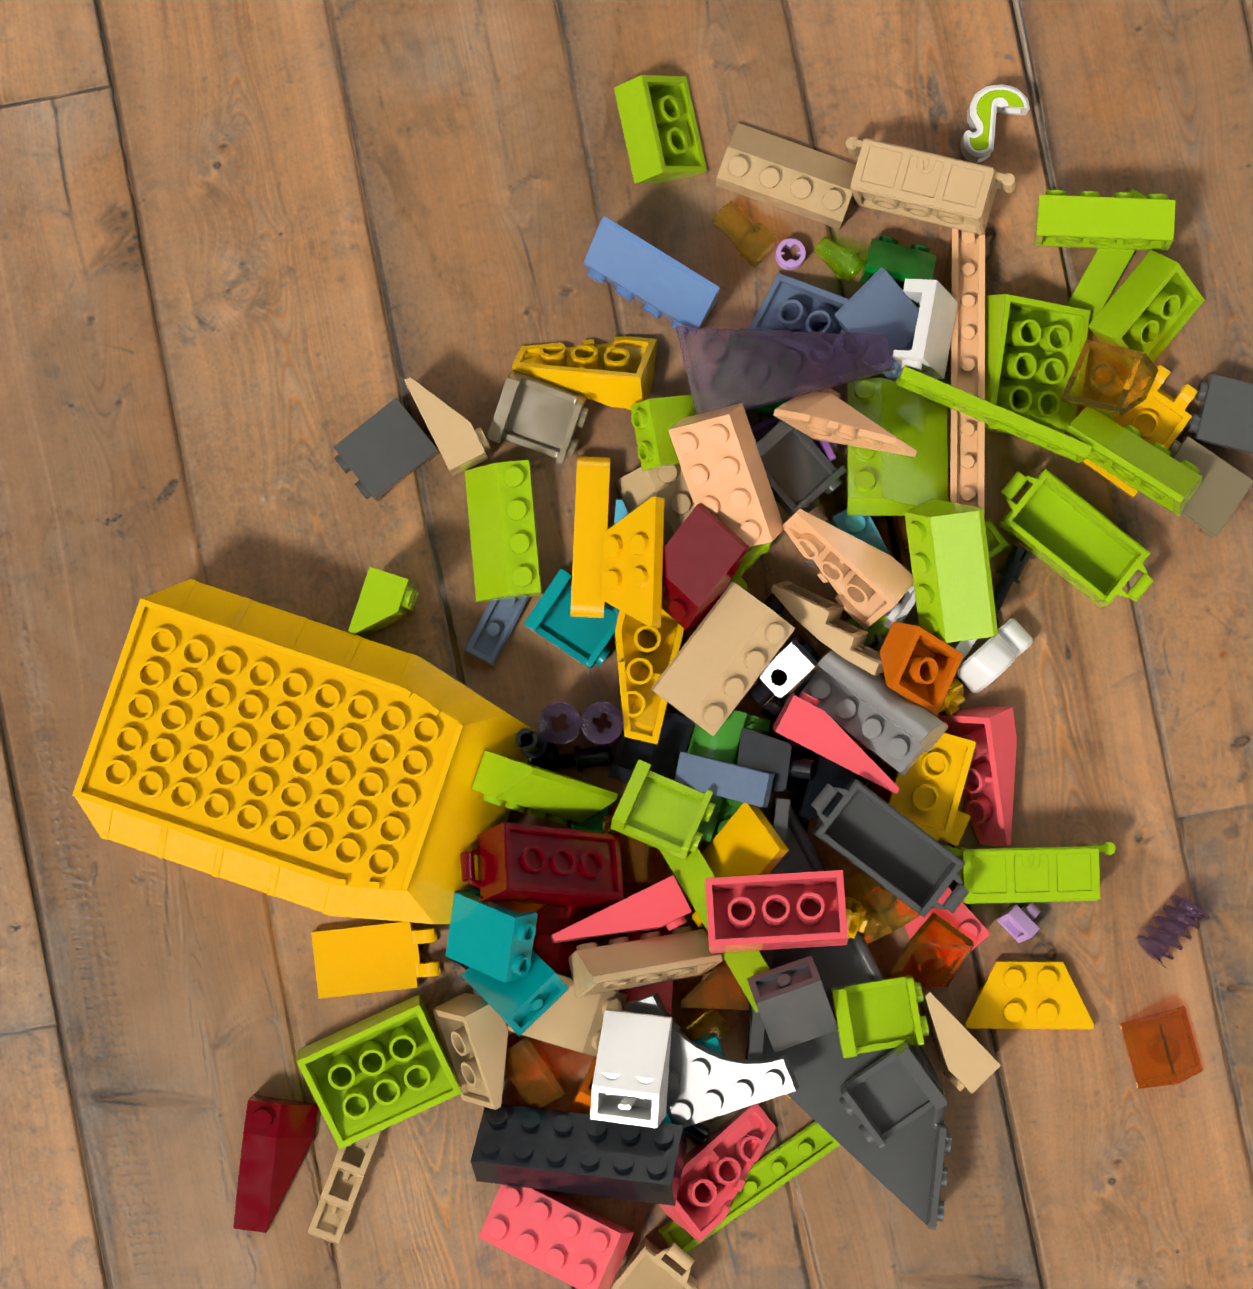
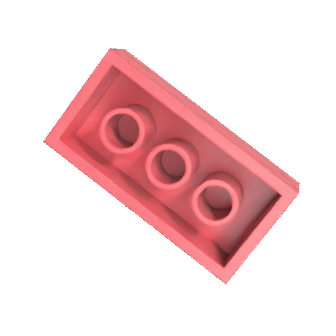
(776, 911)
(556, 1236)

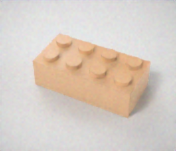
(727, 472)

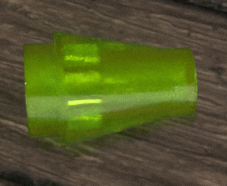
(840, 259)

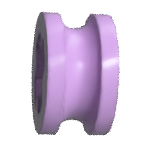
(789, 244)

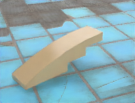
(823, 621)
(342, 1189)

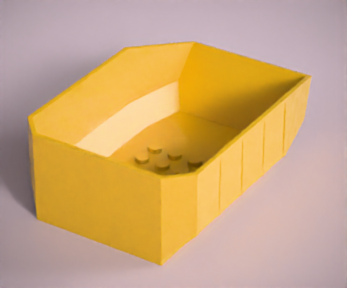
(292, 757)

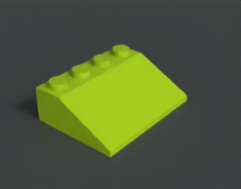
(1031, 357)
(891, 482)
(378, 1072)

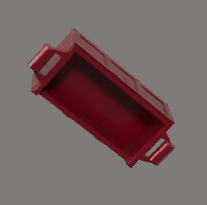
(546, 866)

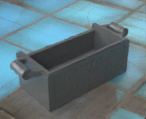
(888, 847)

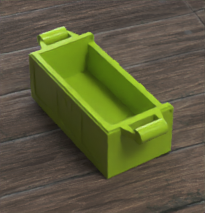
(1074, 538)
(1032, 873)

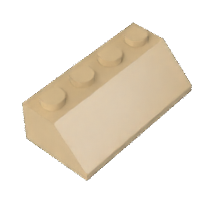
(787, 175)
(662, 482)
(723, 658)
(641, 962)

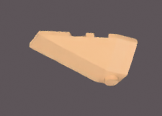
(832, 420)
(862, 575)

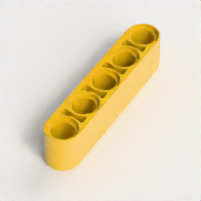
(589, 526)

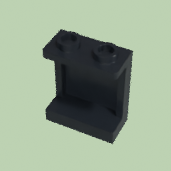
(663, 757)

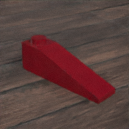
(272, 1150)

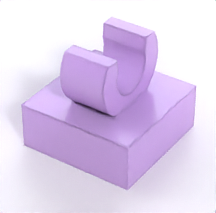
(1019, 921)

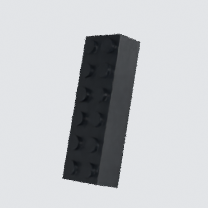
(579, 1154)

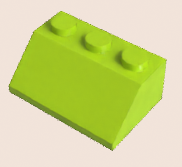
(660, 129)
(1148, 307)
(382, 602)

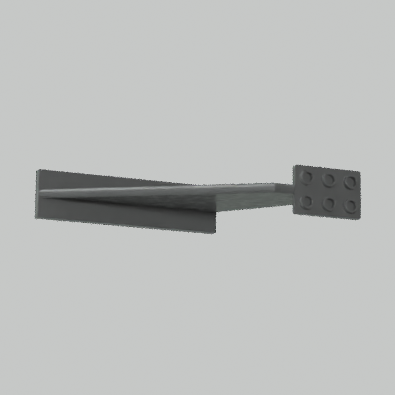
(913, 1156)

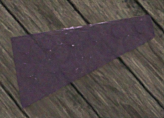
(774, 365)

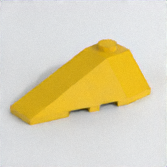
(606, 372)
(641, 660)

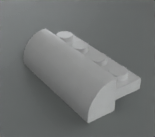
(874, 713)

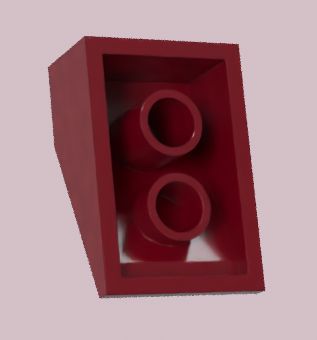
(698, 566)

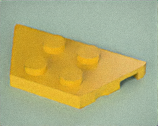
(635, 563)
(1028, 998)

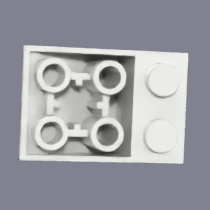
(632, 1069)

